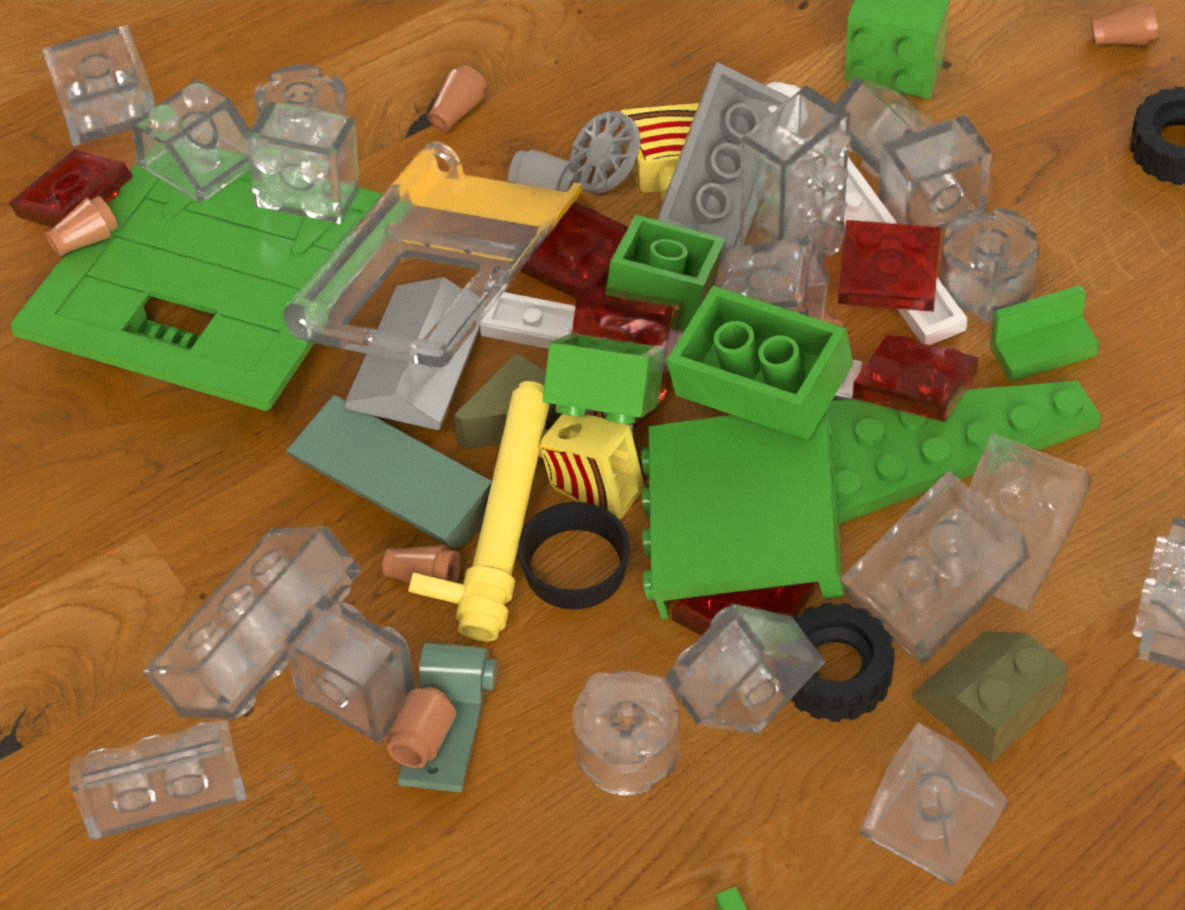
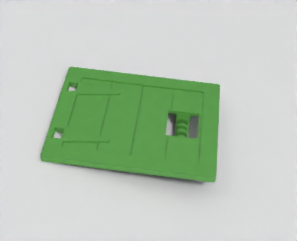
(205, 256)

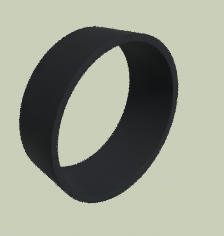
(570, 517)

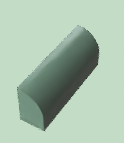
(394, 472)

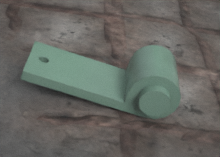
(464, 677)

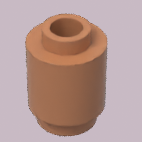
(420, 727)

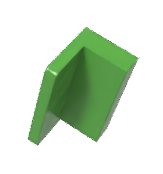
(1042, 334)

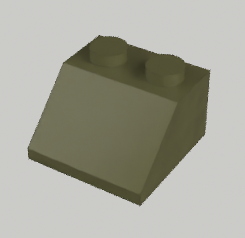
(994, 690)

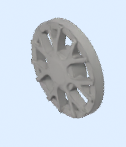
(605, 151)

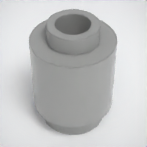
(542, 171)

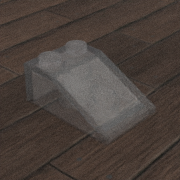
(1036, 496)

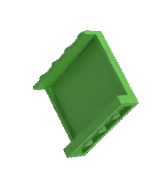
(739, 509)

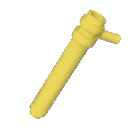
(490, 579)

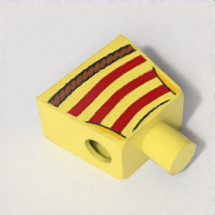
(661, 142)
(593, 462)

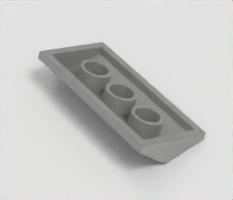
(708, 173)
(407, 389)

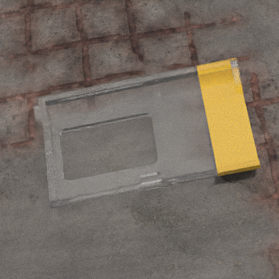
(437, 220)

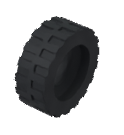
(1149, 149)
(874, 645)

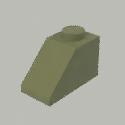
(484, 415)

